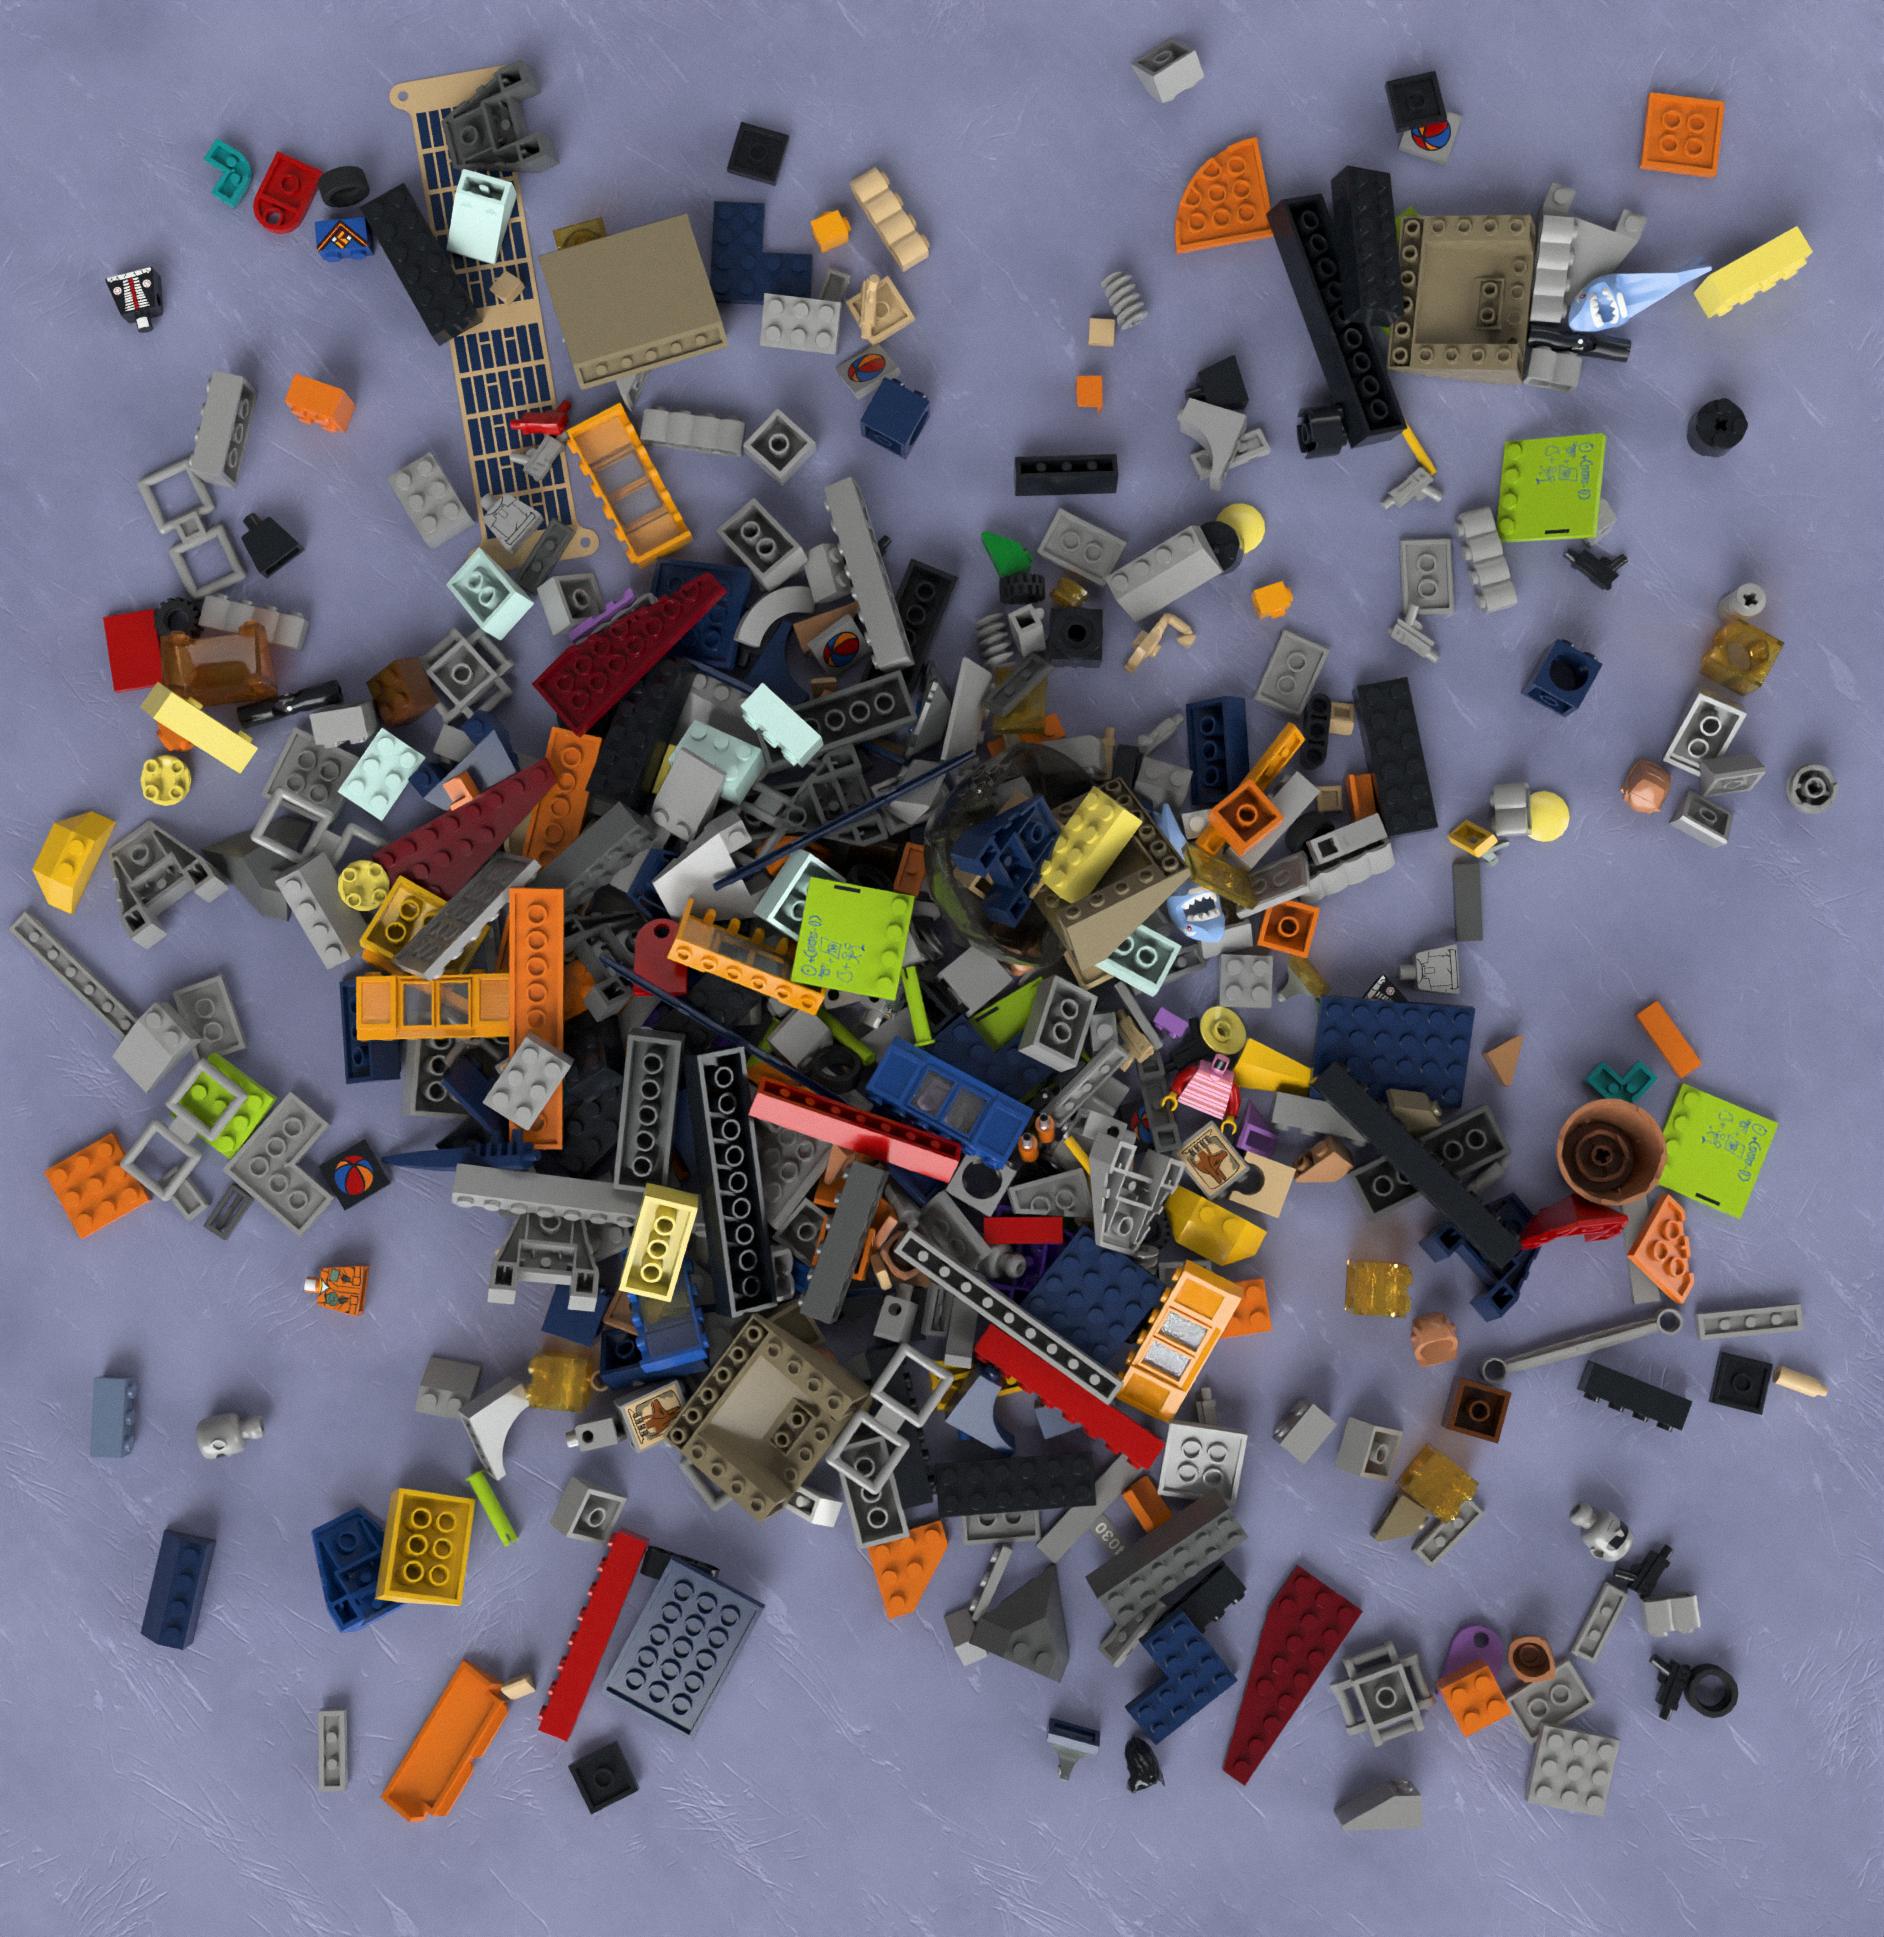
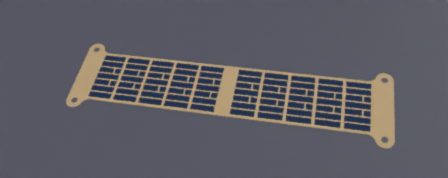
(504, 359)

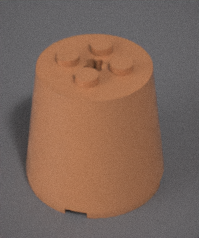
(1632, 1149)

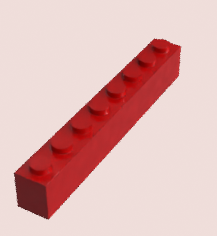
(855, 1129)
(1075, 1402)
(593, 1634)

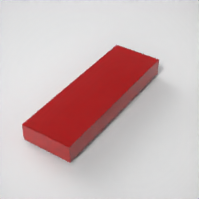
(1023, 1230)

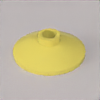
(1223, 1030)

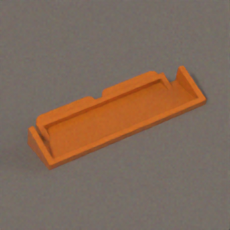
(447, 1745)

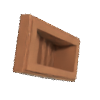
(837, 1163)

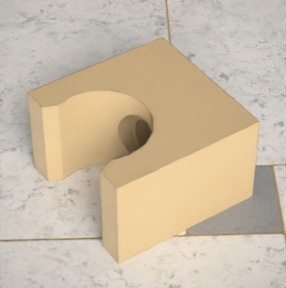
(1272, 1188)

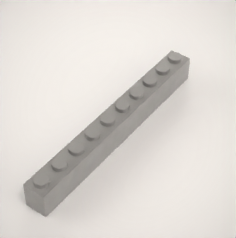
(551, 1196)
(1007, 1315)

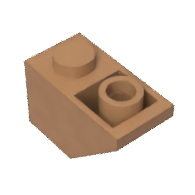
(1324, 1162)

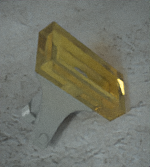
(1303, 980)

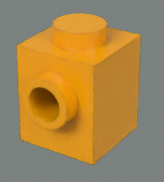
(830, 230)
(1272, 600)

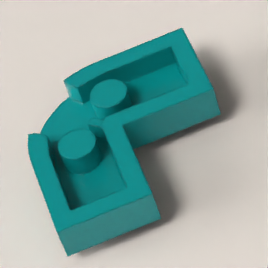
(235, 170)
(1627, 1088)

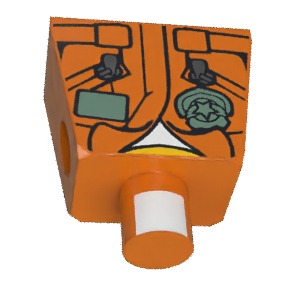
(341, 1288)

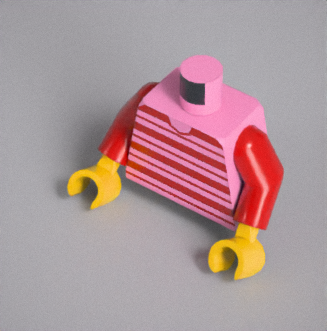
(1208, 1089)

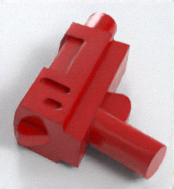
(551, 422)

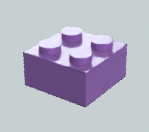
(1169, 1022)

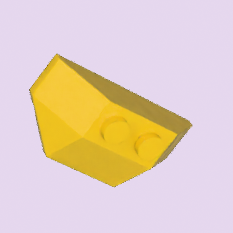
(71, 857)
(1210, 1228)

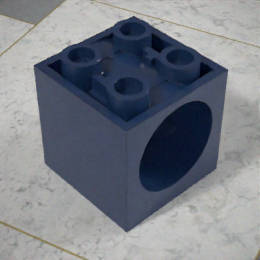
(895, 417)
(1542, 689)
(577, 1325)

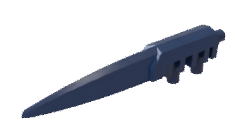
(507, 1156)

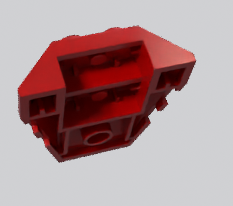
(1572, 1217)

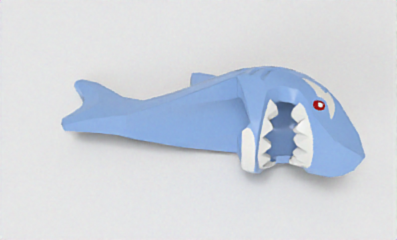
(1619, 296)
(1190, 906)

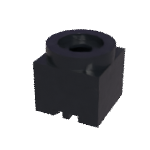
(1075, 637)

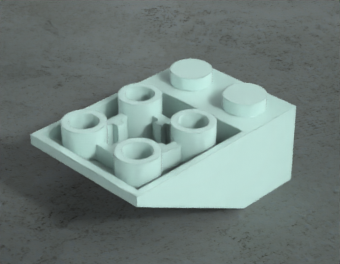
(480, 216)

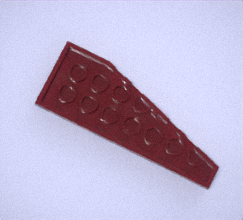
(602, 669)
(458, 843)
(1294, 1646)

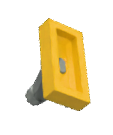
(1477, 841)

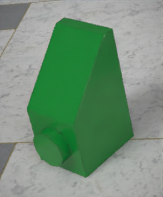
(1006, 554)

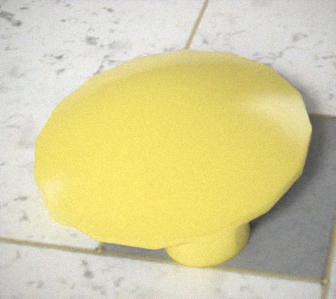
(1246, 521)
(165, 780)
(1548, 816)
(363, 885)

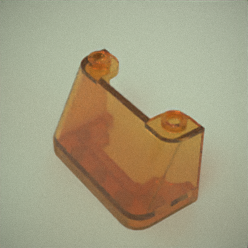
(220, 667)

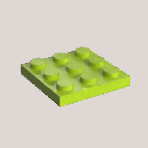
(209, 1099)

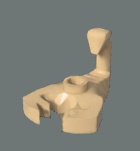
(1147, 643)

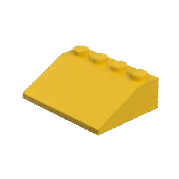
(403, 916)
(425, 1548)

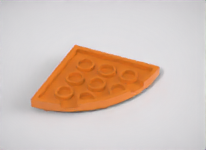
(1224, 201)

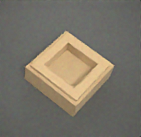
(1101, 332)
(1329, 799)
(880, 1271)

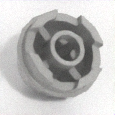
(1811, 788)

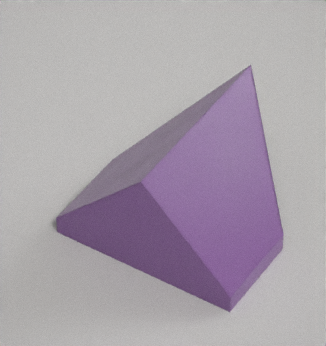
(1254, 1133)

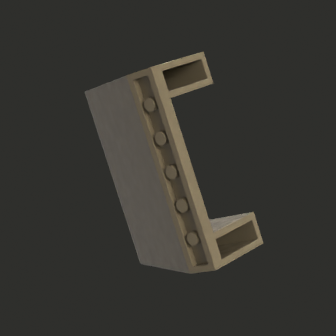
(1464, 297)
(633, 301)
(1126, 894)
(766, 1416)

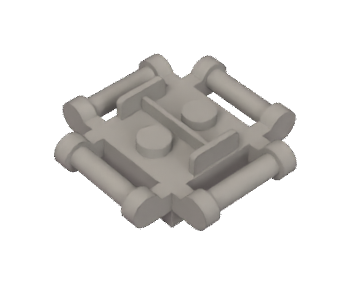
(465, 674)
(1383, 1693)

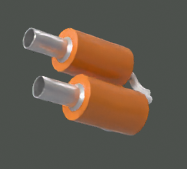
(1028, 1143)

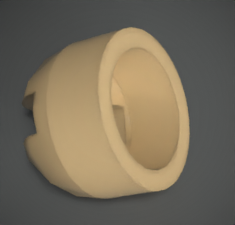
(594, 1383)

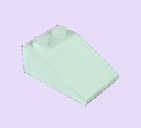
(489, 594)

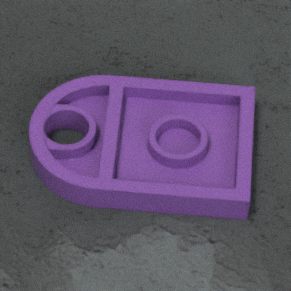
(1464, 1651)

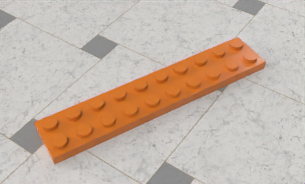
(562, 812)
(538, 991)

